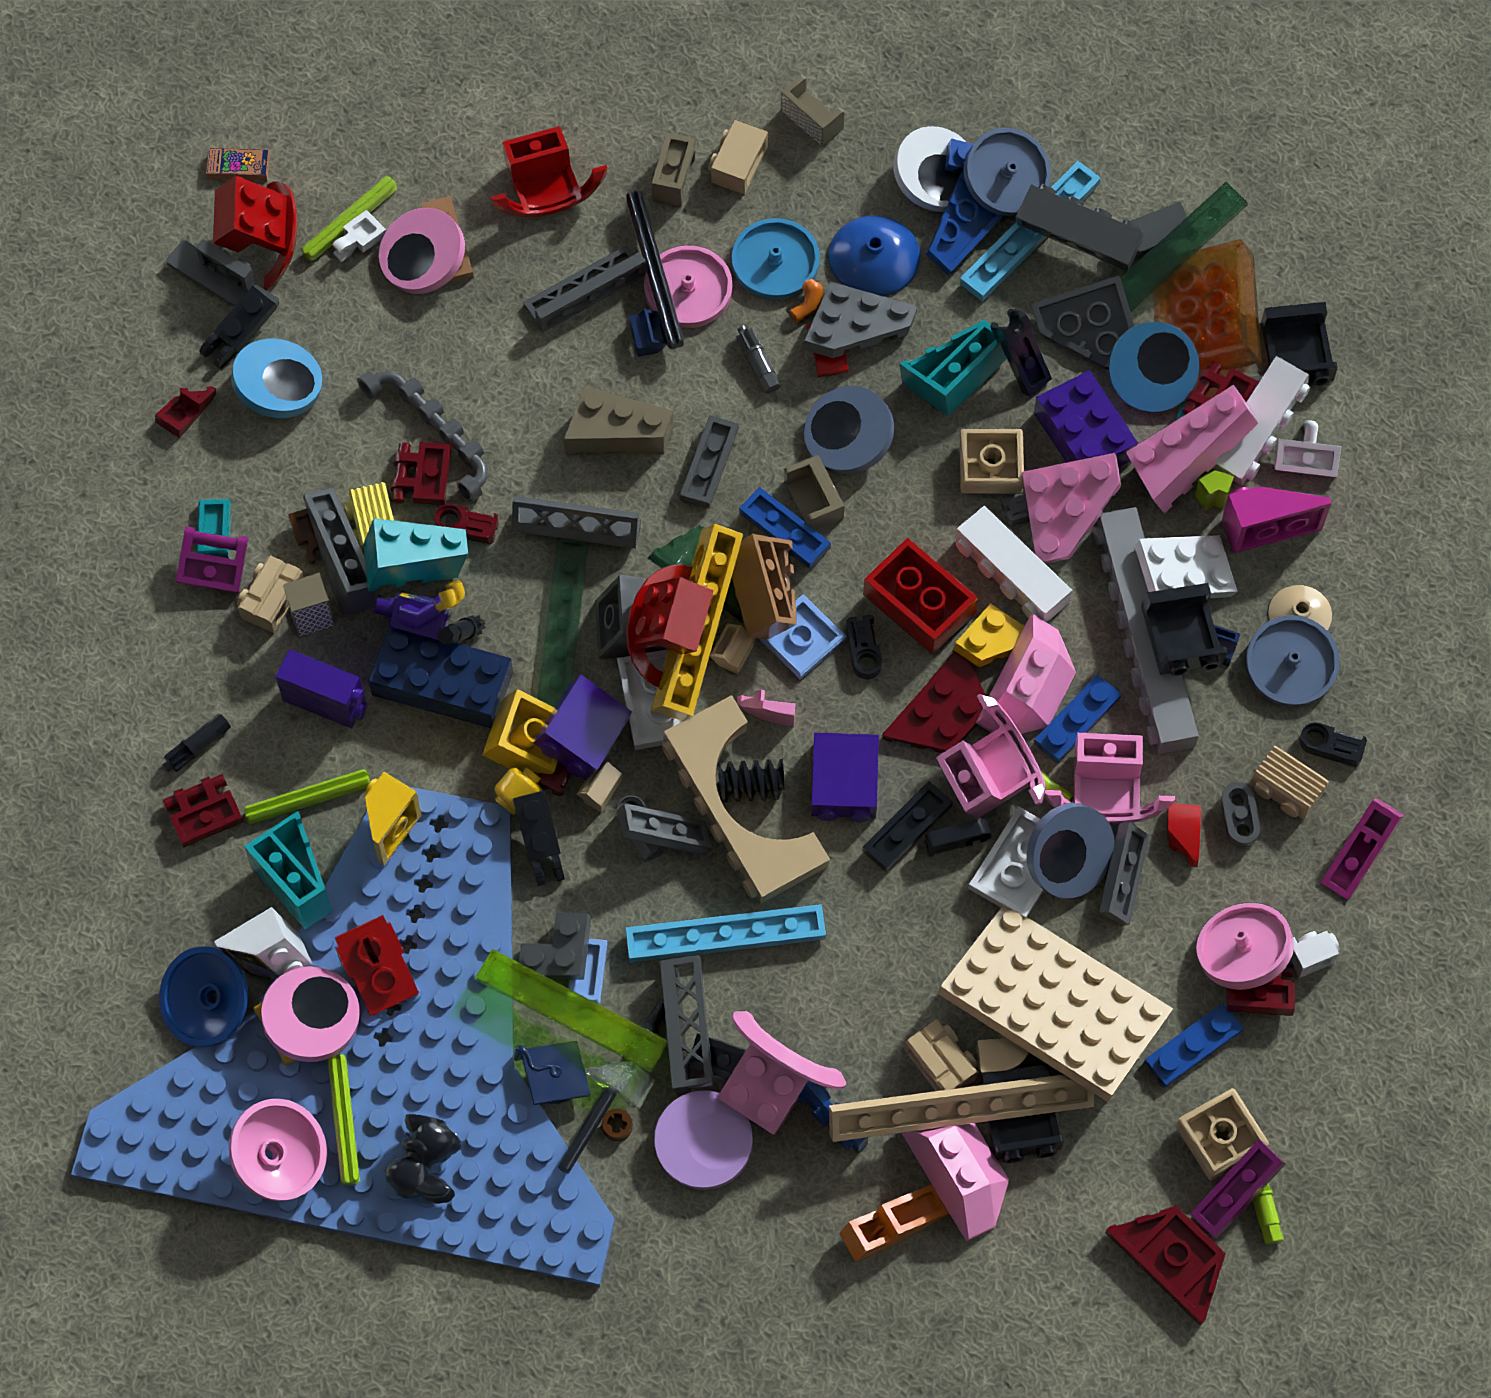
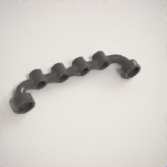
(430, 413)

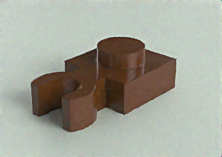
(304, 532)

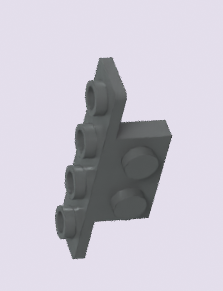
(215, 270)

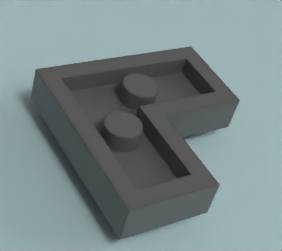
(568, 952)

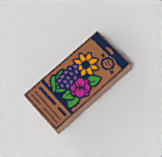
(231, 162)

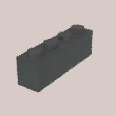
(1079, 226)

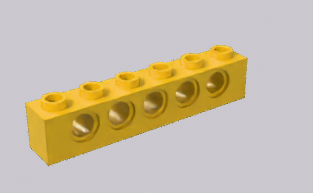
(684, 673)

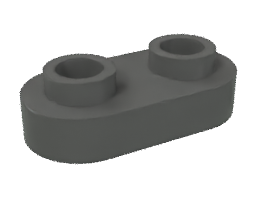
(1240, 816)

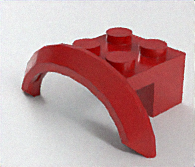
(543, 175)
(257, 215)
(666, 614)

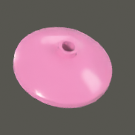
(295, 1144)

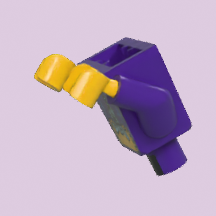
(420, 613)

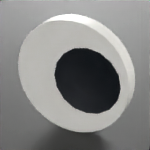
(921, 167)

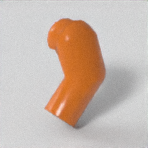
(812, 300)

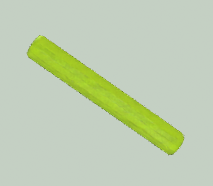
(334, 230)
(307, 796)
(343, 1120)

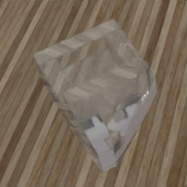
(625, 1080)

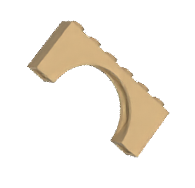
(765, 863)

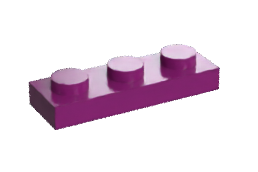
(1238, 1188)

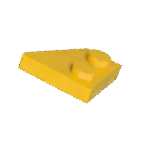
(989, 637)

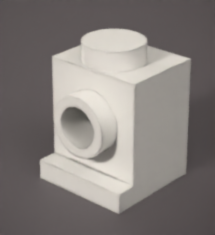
(1314, 952)

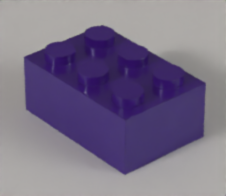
(1083, 421)

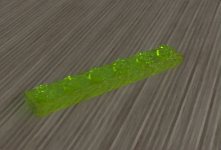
(571, 1010)

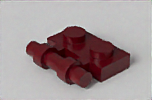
(1211, 378)
(431, 473)
(206, 817)
(1271, 998)

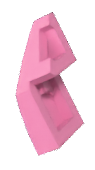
(771, 711)

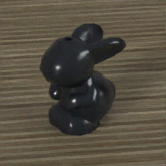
(428, 1146)

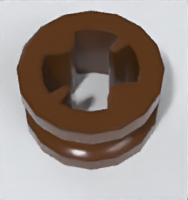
(626, 1120)

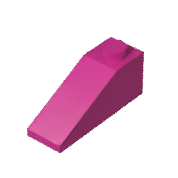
(1362, 848)

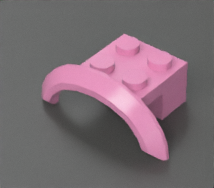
(992, 767)
(1109, 778)
(770, 1077)

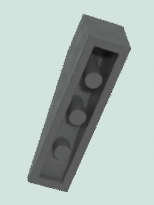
(339, 551)

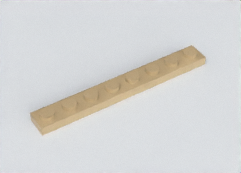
(956, 1107)

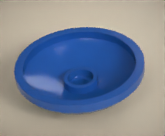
(874, 269)
(189, 992)

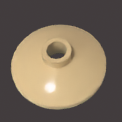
(1291, 597)

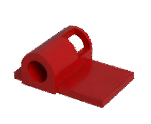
(376, 964)

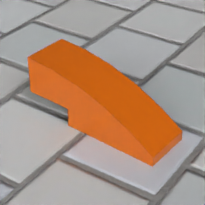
(893, 1222)

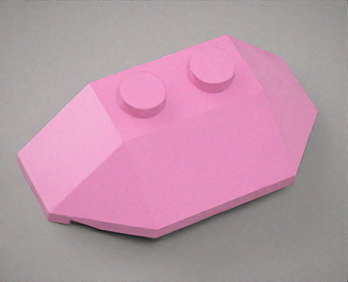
(1032, 679)
(962, 1174)

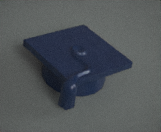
(554, 1072)

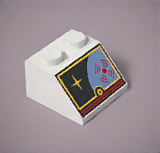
(265, 946)

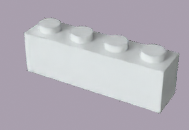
(1272, 408)
(1012, 565)

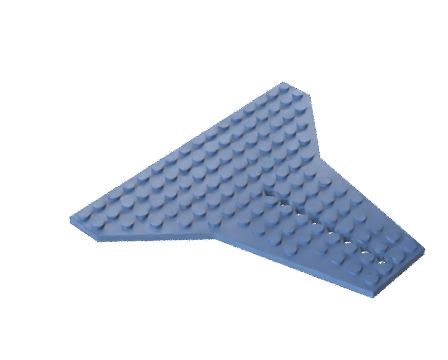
(444, 1062)

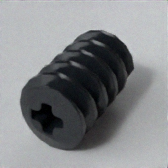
(751, 780)

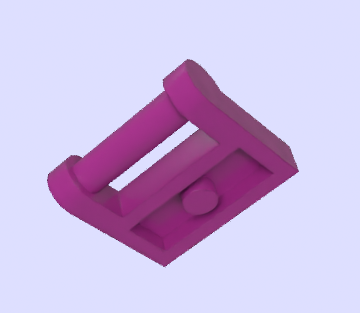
(211, 570)

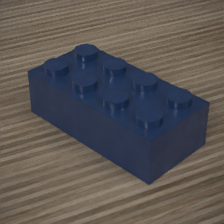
(441, 677)

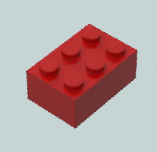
(920, 596)

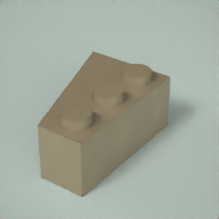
(617, 424)

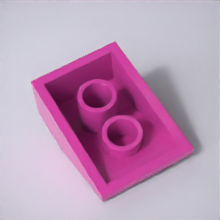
(1271, 515)

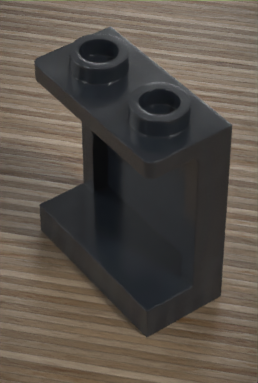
(1300, 339)
(1182, 629)
(1027, 1134)

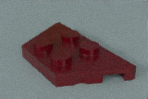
(942, 710)
(1174, 1256)

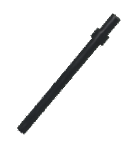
(603, 1103)

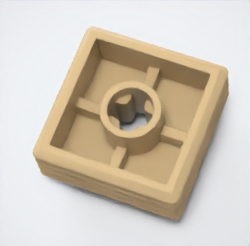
(998, 444)
(1223, 1113)

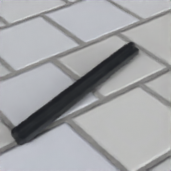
(655, 270)

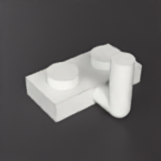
(1308, 456)

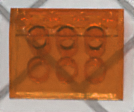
(1216, 305)

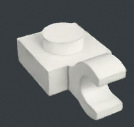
(360, 232)

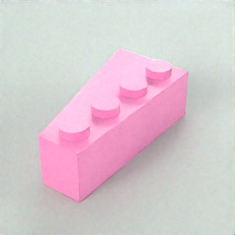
(1191, 445)

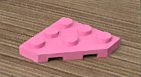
(1067, 502)

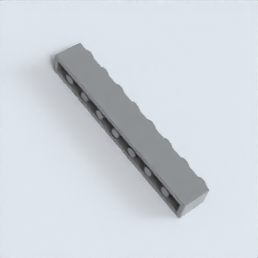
(1164, 695)

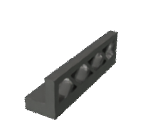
(589, 291)
(575, 522)
(678, 1024)

